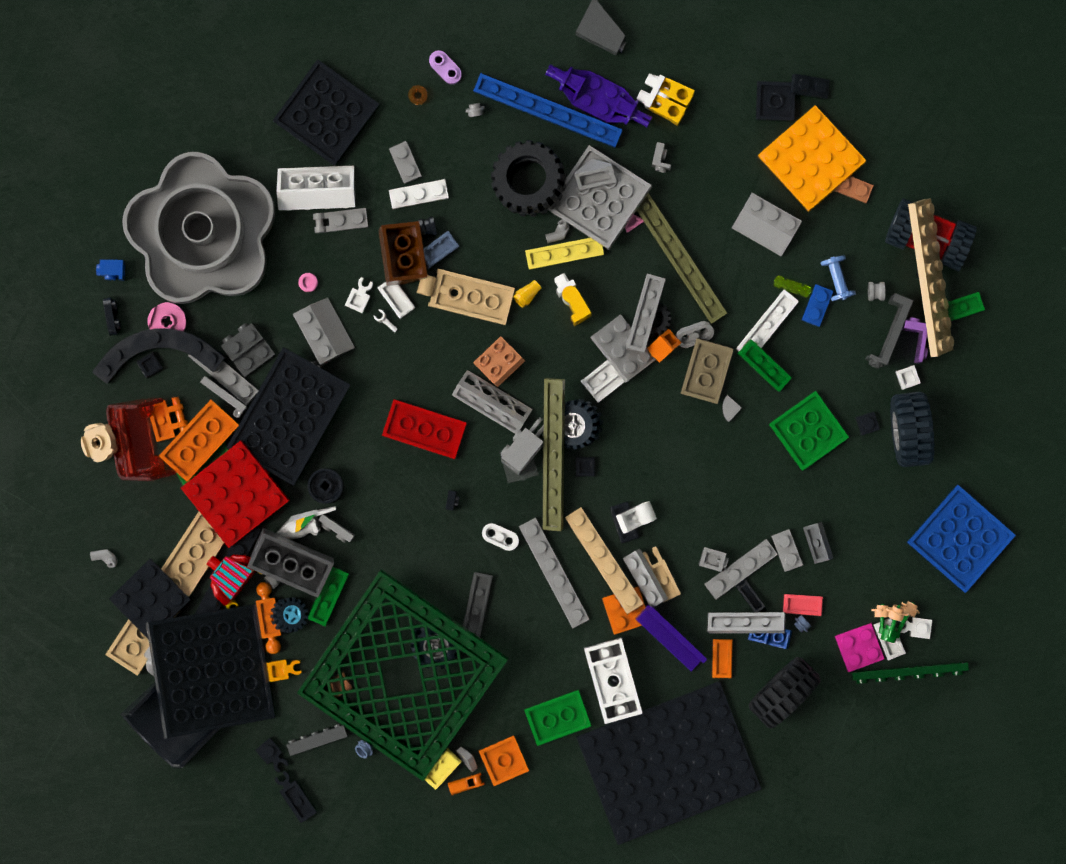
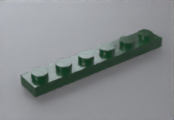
(918, 671)

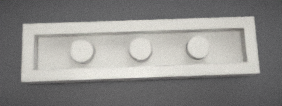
(770, 320)

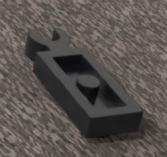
(296, 798)

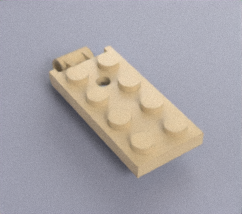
(474, 298)

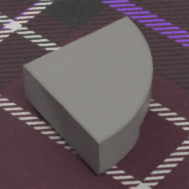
(730, 408)
(467, 758)

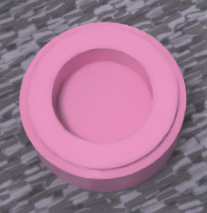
(308, 282)

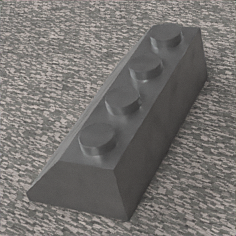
(290, 562)

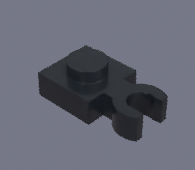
(270, 753)

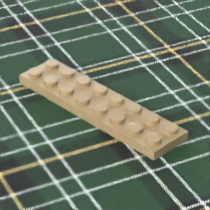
(930, 277)

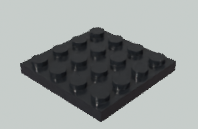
(326, 112)

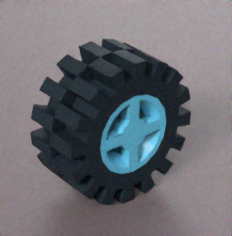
(295, 612)

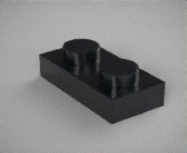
(809, 86)

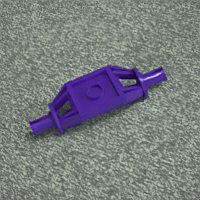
(598, 96)

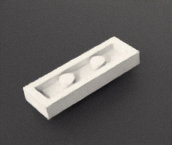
(418, 194)

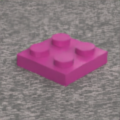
(859, 647)

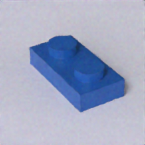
(817, 305)

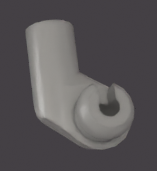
(560, 232)

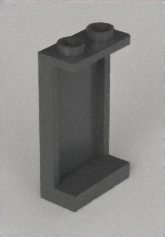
(903, 308)

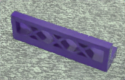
(670, 638)

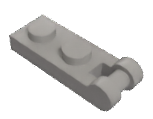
(341, 220)

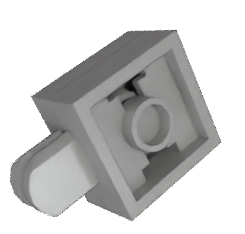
(523, 449)

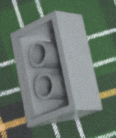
(766, 224)
(323, 331)

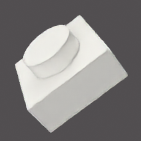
(908, 377)

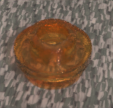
(413, 90)

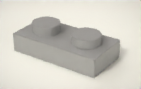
(405, 162)
(330, 524)
(787, 550)

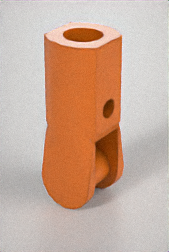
(462, 784)

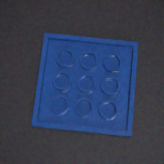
(961, 538)

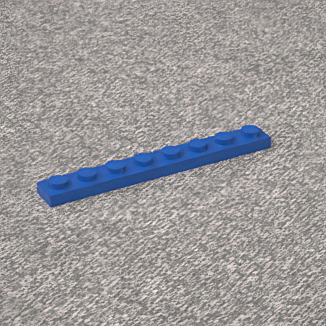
(547, 110)

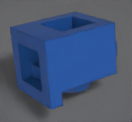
(111, 269)

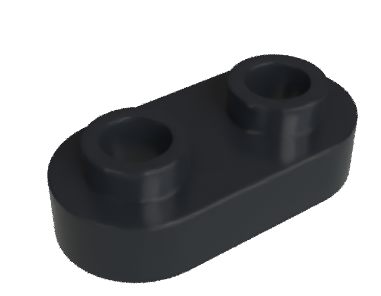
(110, 308)

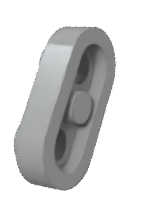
(693, 332)

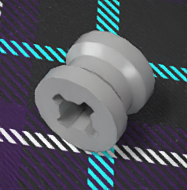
(876, 291)

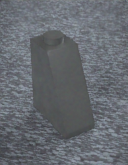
(600, 29)

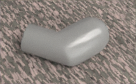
(105, 555)

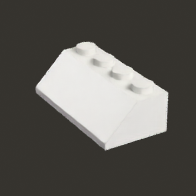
(316, 188)

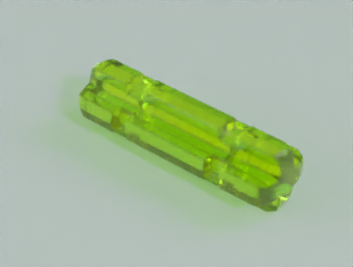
(792, 286)

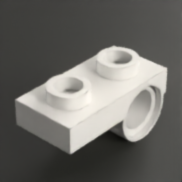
(636, 517)

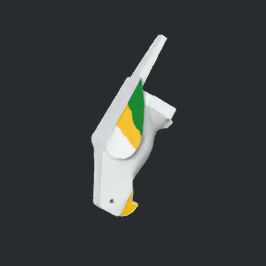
(303, 524)

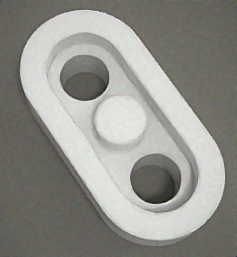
(500, 536)

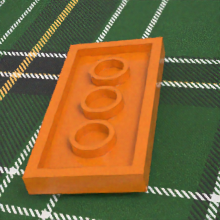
(199, 440)

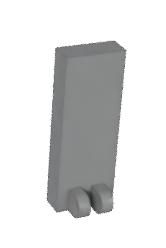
(240, 407)

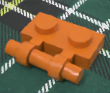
(162, 421)

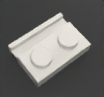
(602, 381)

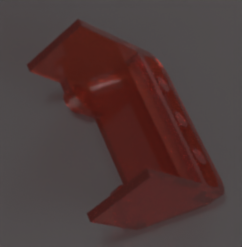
(134, 453)

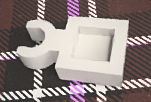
(358, 298)
(918, 628)

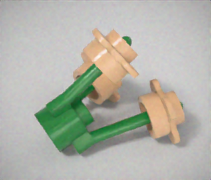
(896, 613)

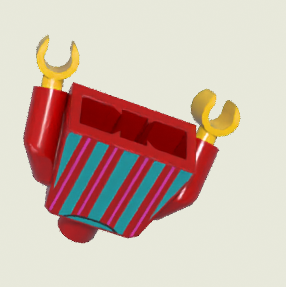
(229, 577)

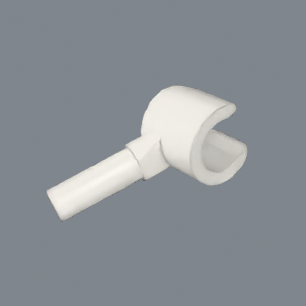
(386, 321)

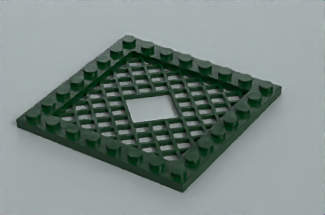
(373, 733)

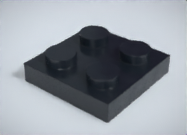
(774, 101)

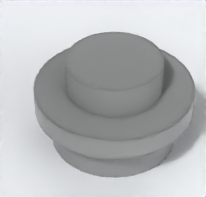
(475, 110)

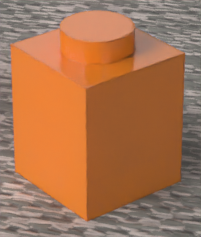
(664, 345)

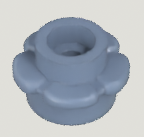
(802, 624)
(364, 749)

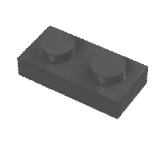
(818, 542)

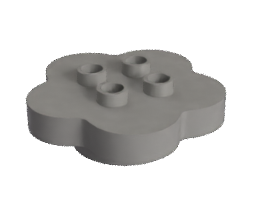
(200, 230)

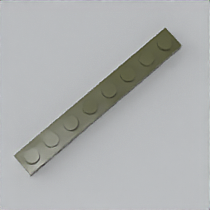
(680, 260)
(553, 454)

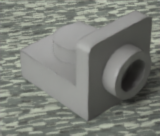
(660, 154)
(713, 559)

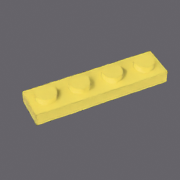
(563, 253)

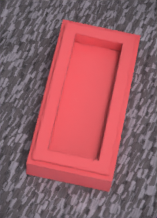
(802, 604)

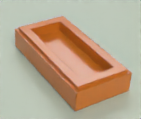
(722, 658)

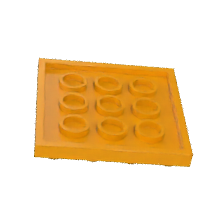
(812, 158)

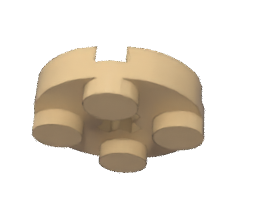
(107, 442)

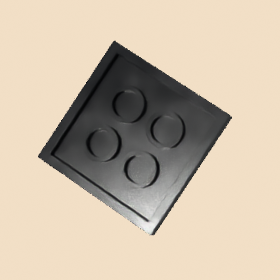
(149, 596)

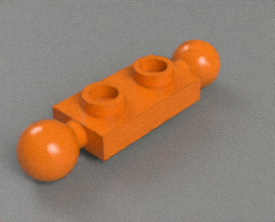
(264, 611)

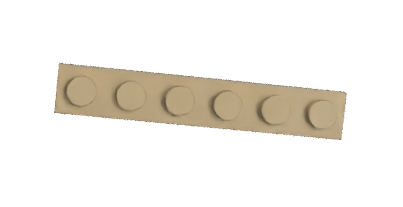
(604, 561)

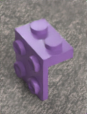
(914, 325)

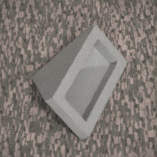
(594, 174)

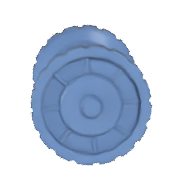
(838, 278)

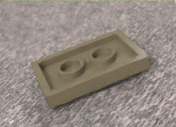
(707, 371)

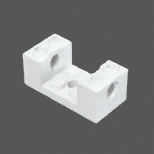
(608, 660)

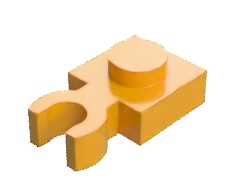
(279, 669)

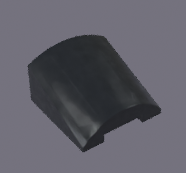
(146, 721)

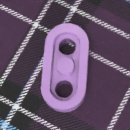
(445, 67)

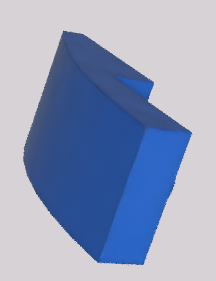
(775, 639)

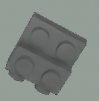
(247, 349)

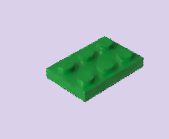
(557, 717)

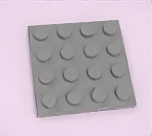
(603, 209)

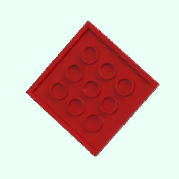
(235, 493)

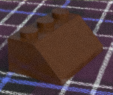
(402, 253)

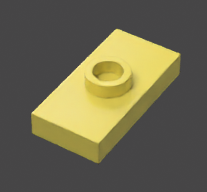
(442, 769)

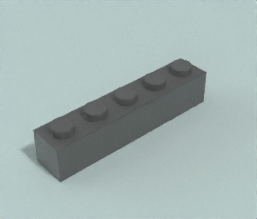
(317, 739)

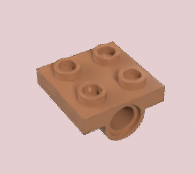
(499, 361)

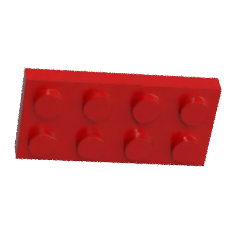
(424, 429)

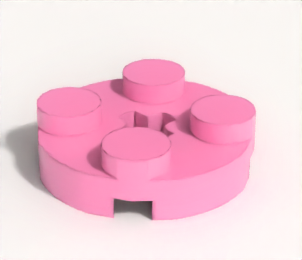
(161, 312)

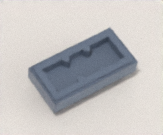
(439, 249)

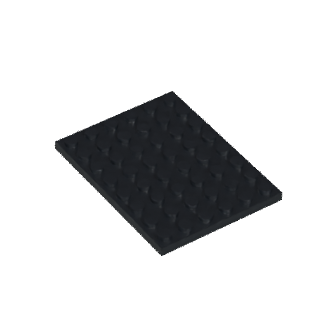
(668, 763)

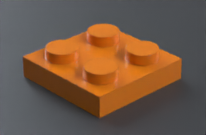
(617, 616)
(503, 760)

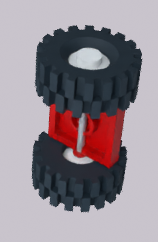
(953, 237)

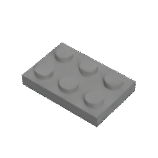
(612, 343)

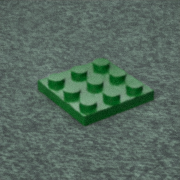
(808, 430)

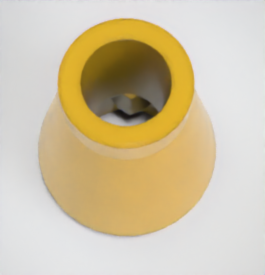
(526, 294)

